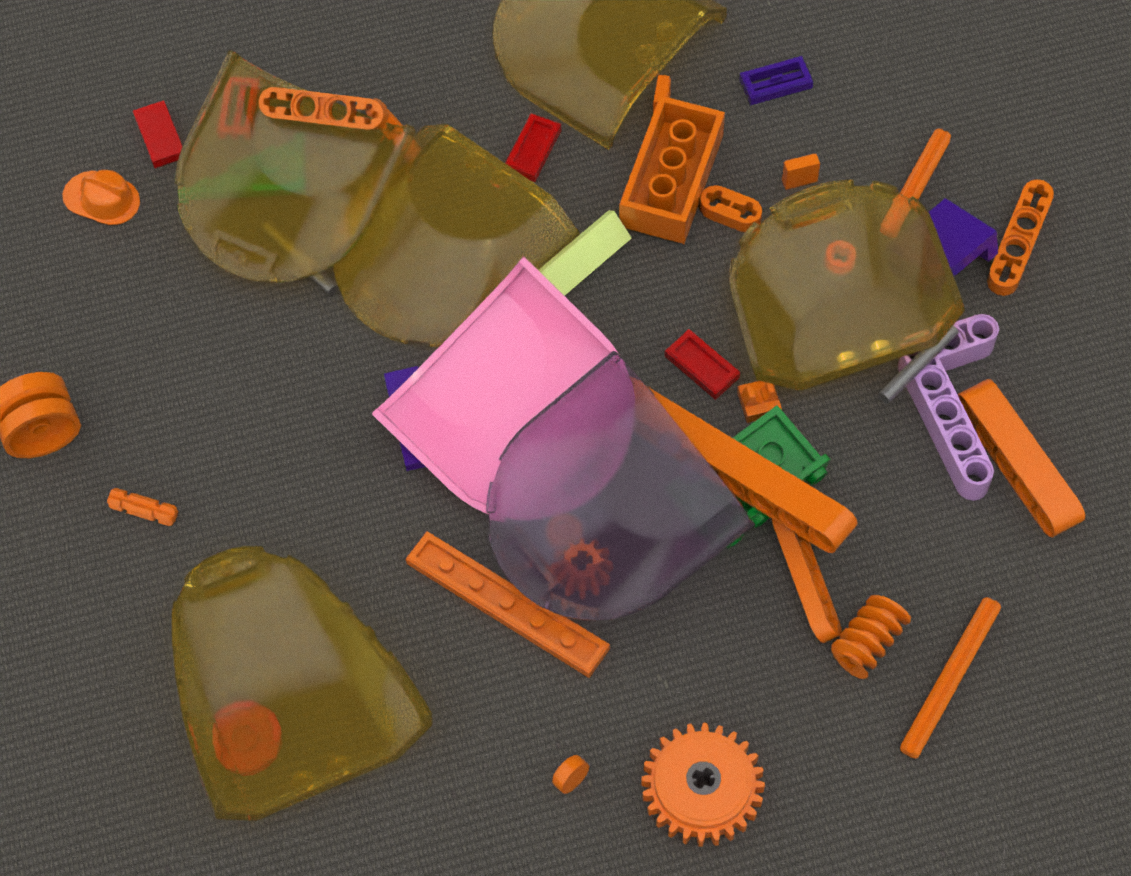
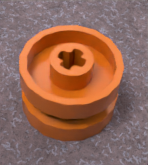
(36, 415)

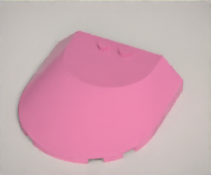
(492, 380)

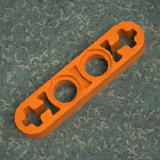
(323, 108)
(1022, 237)
(809, 584)

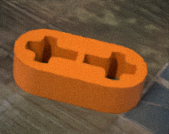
(730, 208)

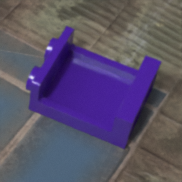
(962, 235)

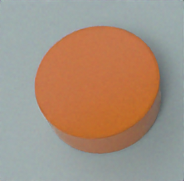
(570, 774)

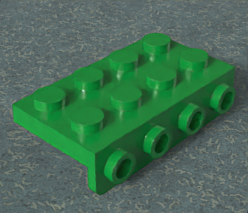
(785, 446)

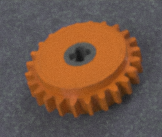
(715, 807)

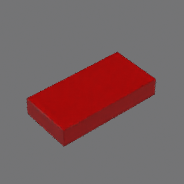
(158, 133)
(533, 146)
(702, 364)

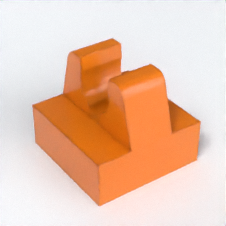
(757, 399)

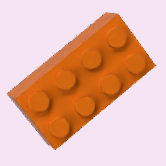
(671, 169)

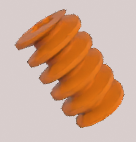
(867, 632)

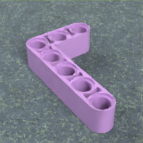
(946, 402)

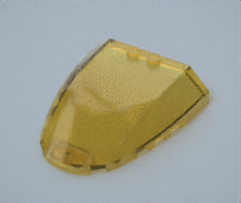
(283, 685)

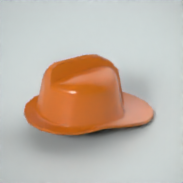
(101, 197)

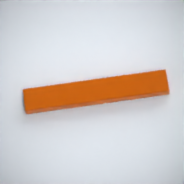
(507, 604)

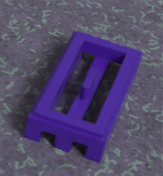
(778, 84)

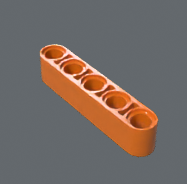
(1021, 459)

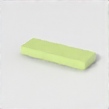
(586, 252)

